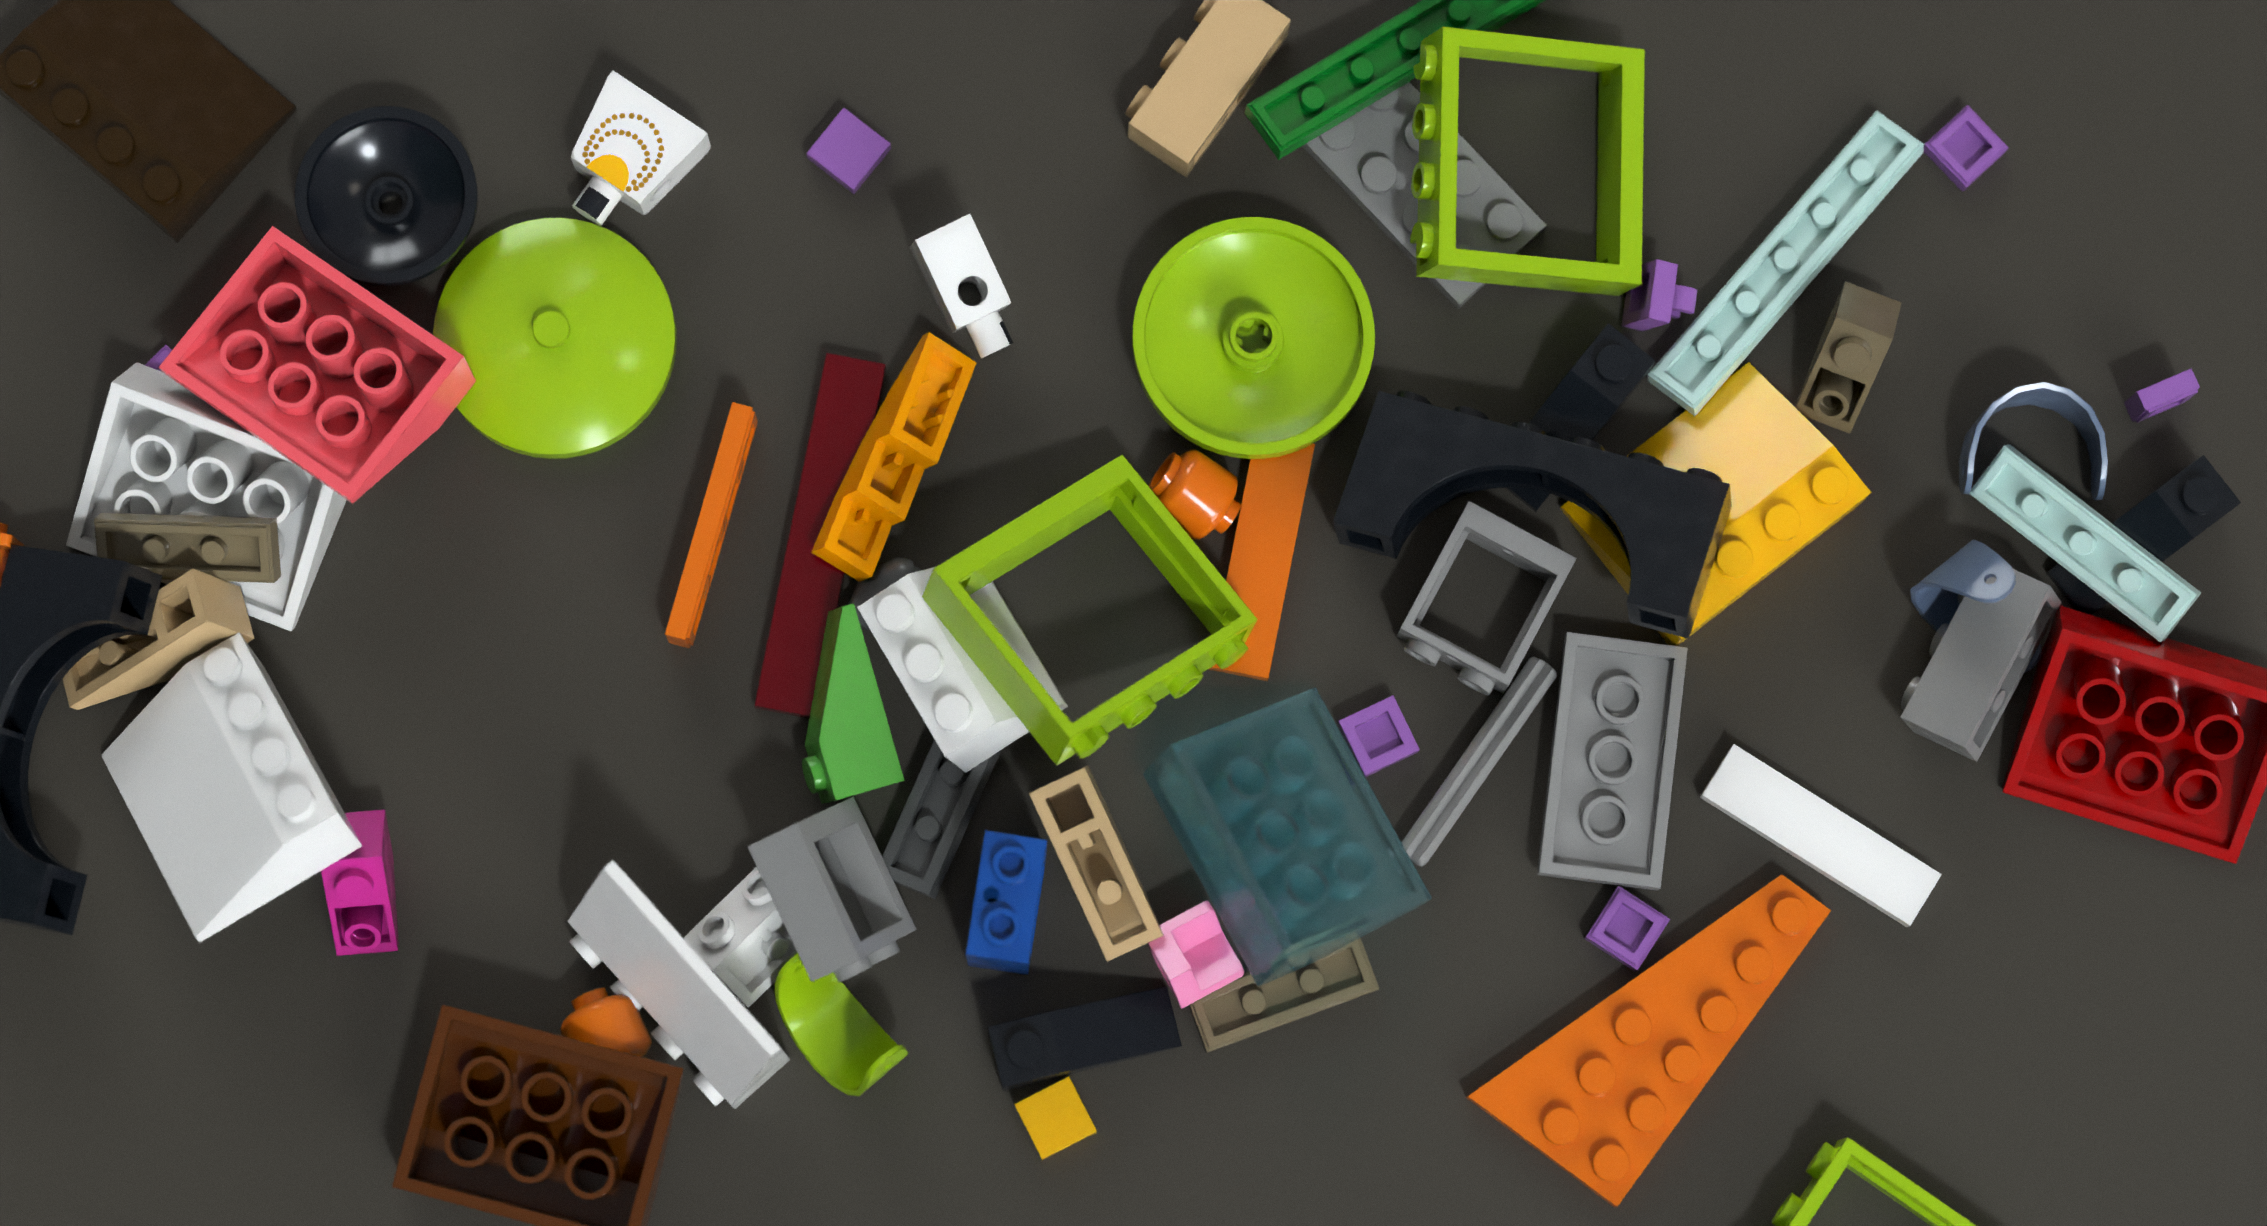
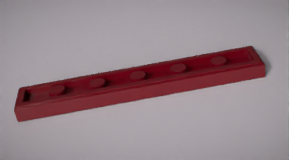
(808, 584)

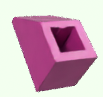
(363, 890)

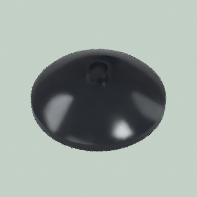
(378, 157)

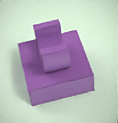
(1657, 297)

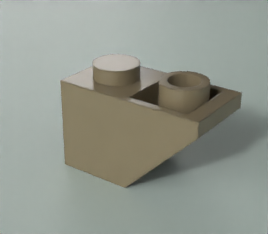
(1848, 357)

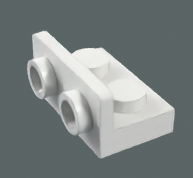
(744, 939)

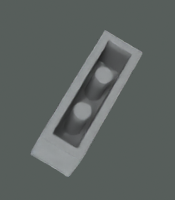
(1978, 666)

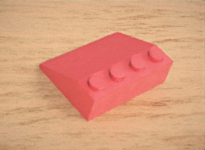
(319, 367)

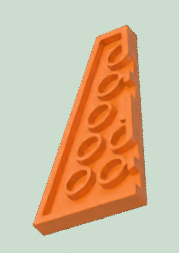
(1632, 1065)

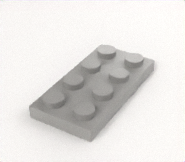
(1374, 165)
(1612, 761)

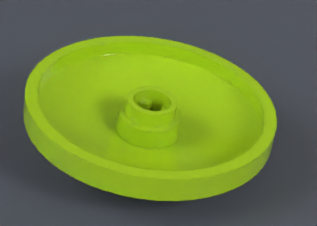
(560, 335)
(1253, 337)

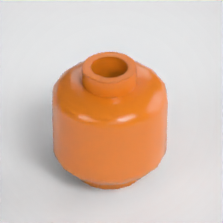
(1197, 492)
(607, 1022)

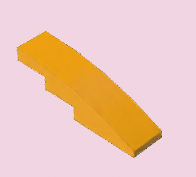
(893, 455)

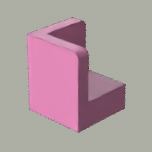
(1195, 955)

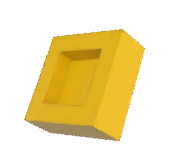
(1055, 1118)

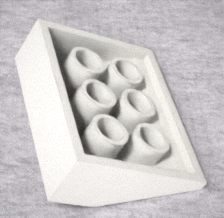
(180, 456)
(227, 789)
(675, 987)

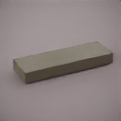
(174, 544)
(1248, 1010)

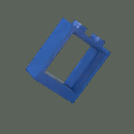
(1005, 929)

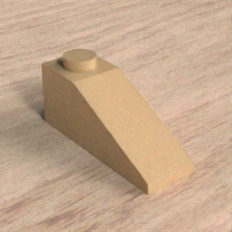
(186, 622)
(1096, 862)

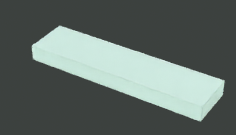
(2084, 543)

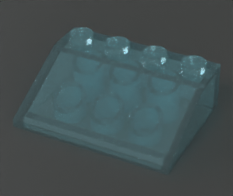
(1285, 834)

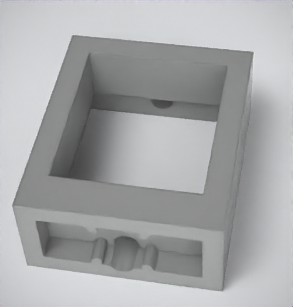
(1513, 546)
(833, 892)

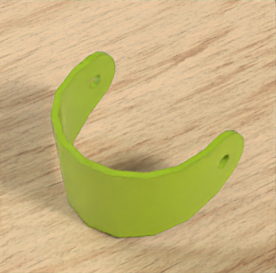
(834, 1030)

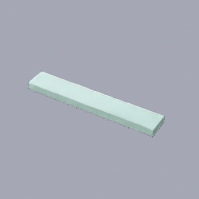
(1785, 263)

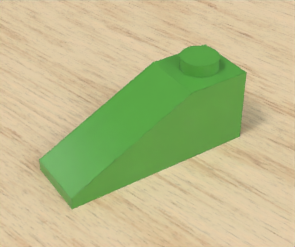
(847, 725)

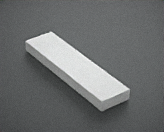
(1820, 835)

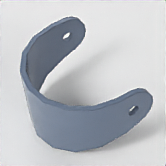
(2051, 397)
(1964, 575)

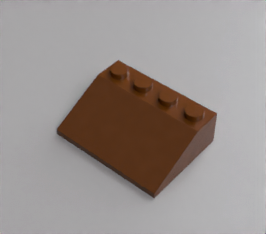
(537, 1125)

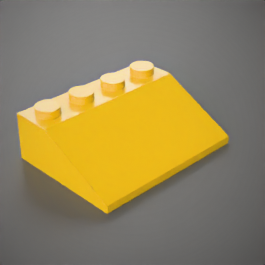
(1781, 478)

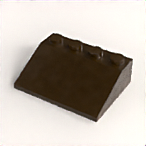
(143, 102)

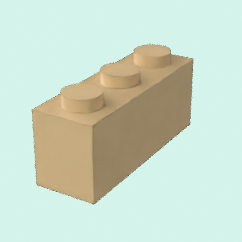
(1205, 79)

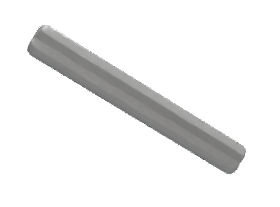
(1478, 760)

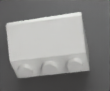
(939, 676)

